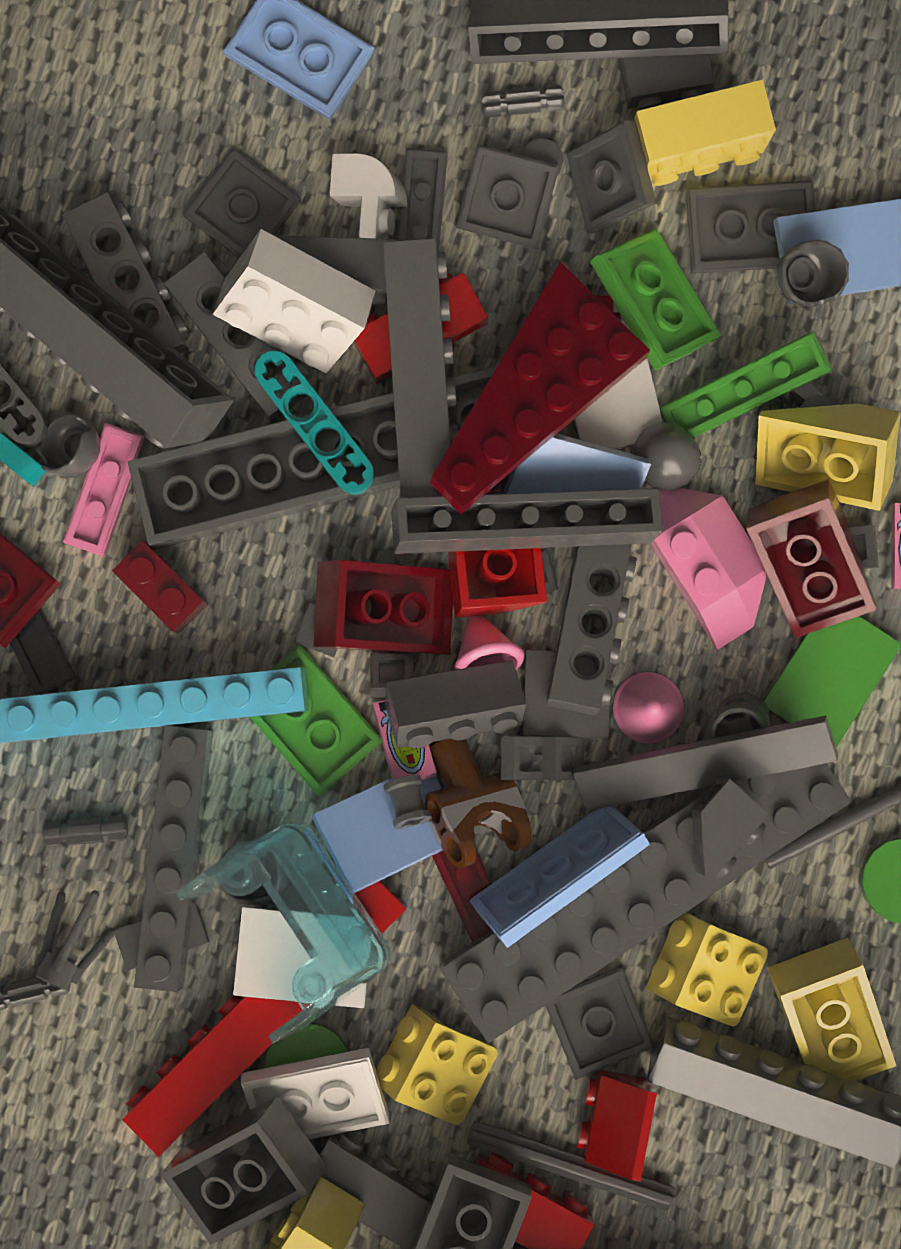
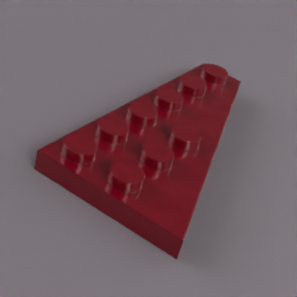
(549, 375)

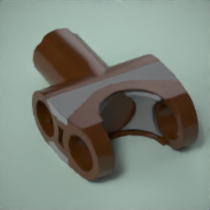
(472, 802)

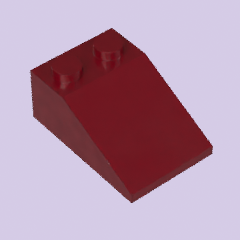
(811, 558)
(383, 607)

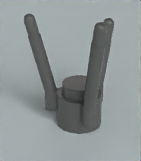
(59, 966)

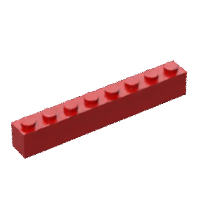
(226, 1049)

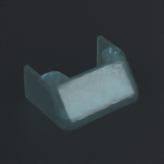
(318, 907)

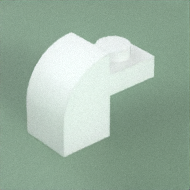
(367, 184)

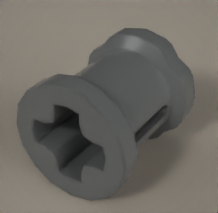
(407, 801)

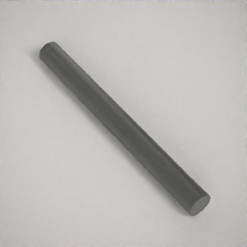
(836, 826)

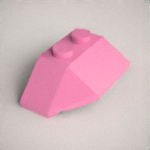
(710, 562)

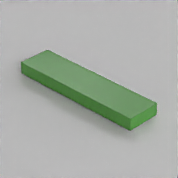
(749, 386)

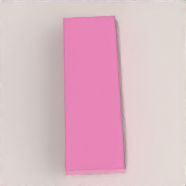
(104, 491)

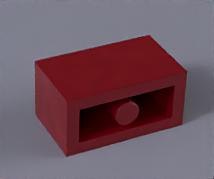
(159, 587)

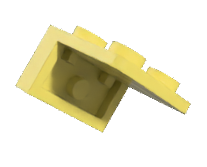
(707, 969)
(434, 1066)

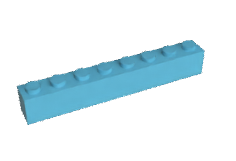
(153, 705)

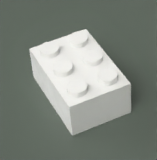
(294, 302)

